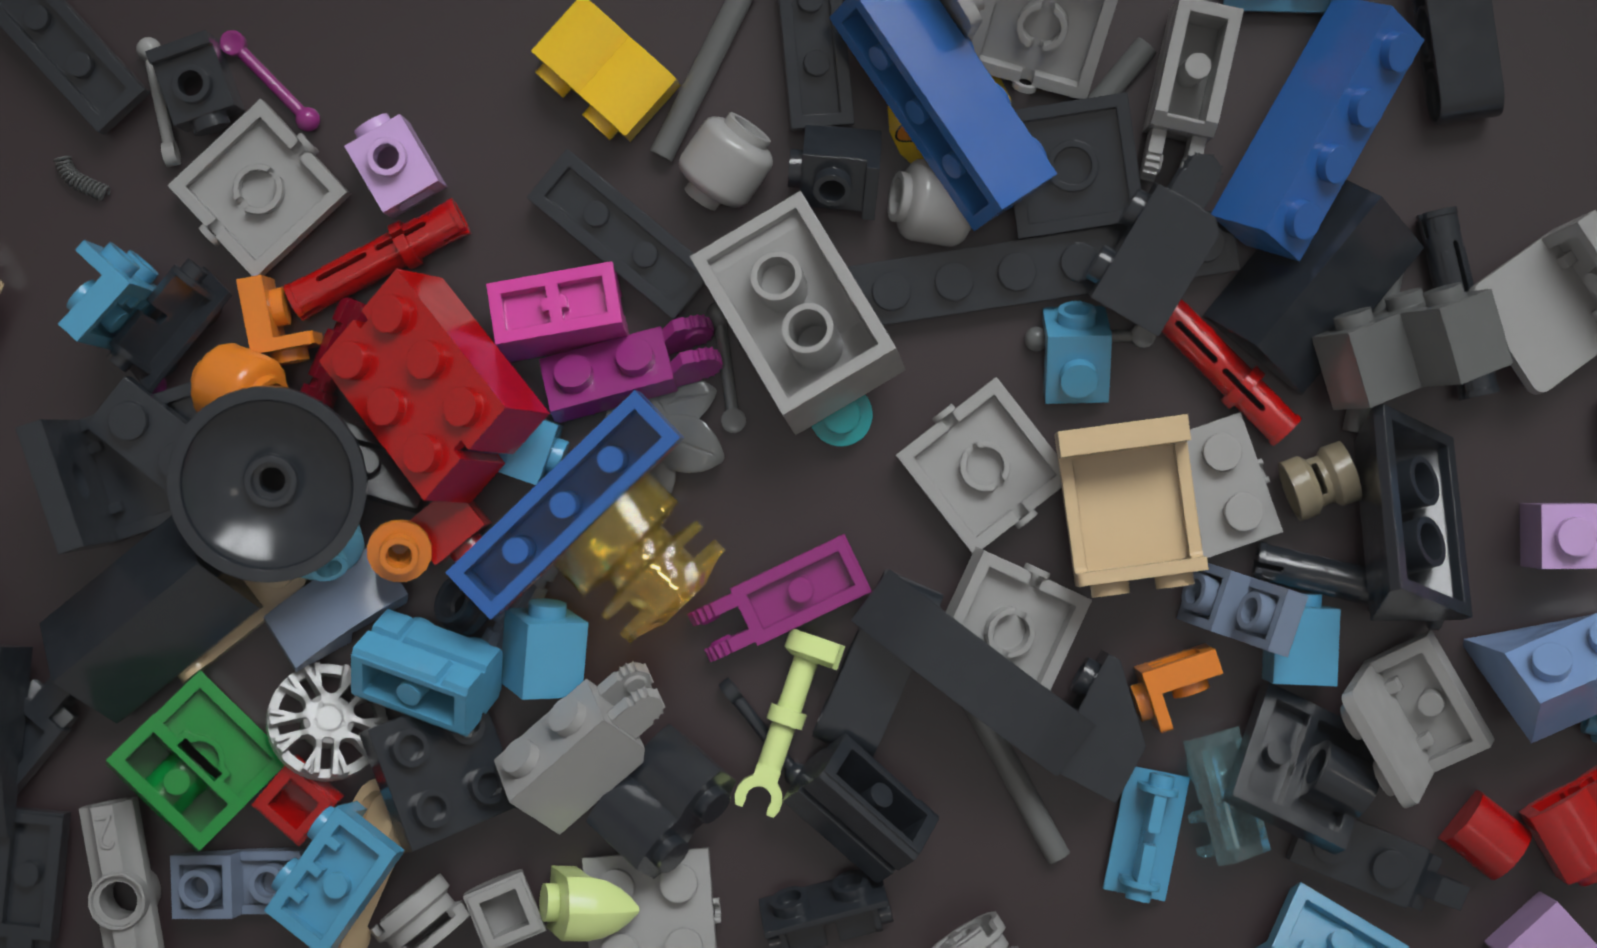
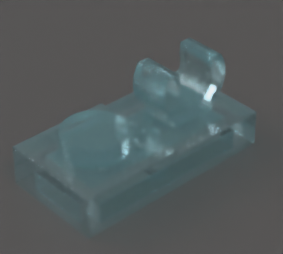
(1232, 831)

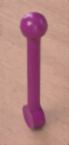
(235, 45)

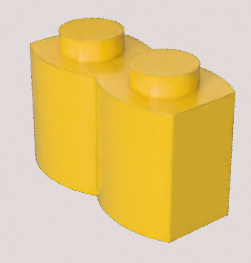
(605, 69)

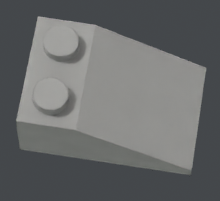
(798, 313)

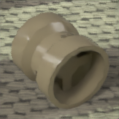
(1320, 481)

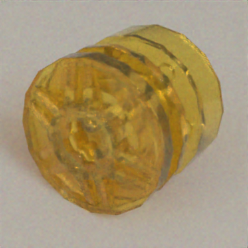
(640, 558)

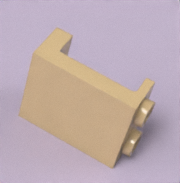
(1130, 504)

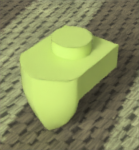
(583, 906)

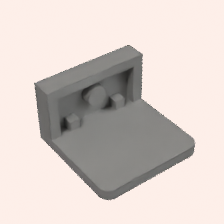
(1549, 303)
(1412, 716)

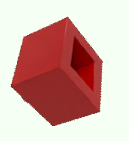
(451, 528)

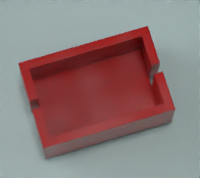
(431, 386)

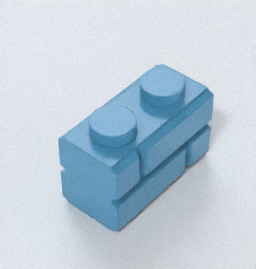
(426, 672)

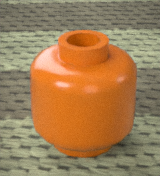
(230, 369)

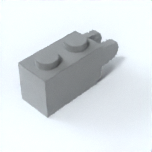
(1189, 79)
(581, 747)

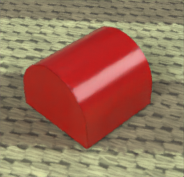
(296, 802)
(1486, 836)

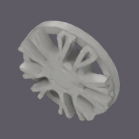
(323, 723)

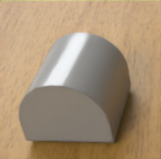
(504, 910)

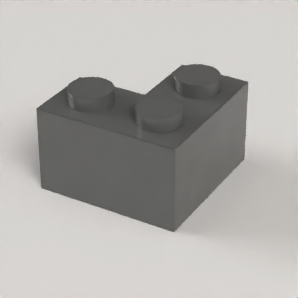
(1411, 345)

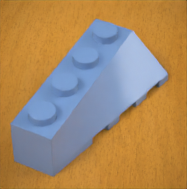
(1542, 672)

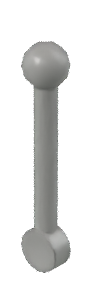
(169, 147)

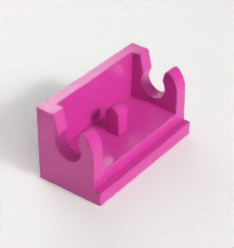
(556, 311)

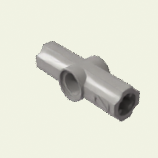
(120, 854)

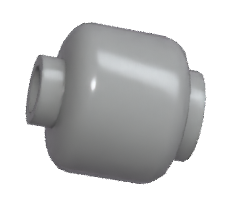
(726, 162)
(925, 208)

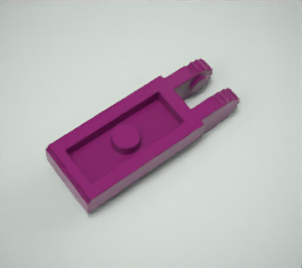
(609, 371)
(787, 596)

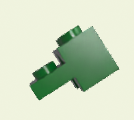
(174, 783)

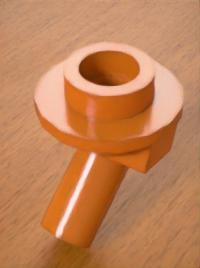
(399, 550)

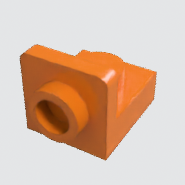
(265, 314)
(1181, 673)

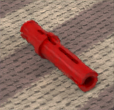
(366, 265)
(1272, 420)

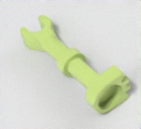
(787, 715)

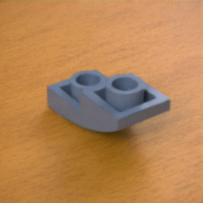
(1243, 608)
(328, 612)
(226, 881)

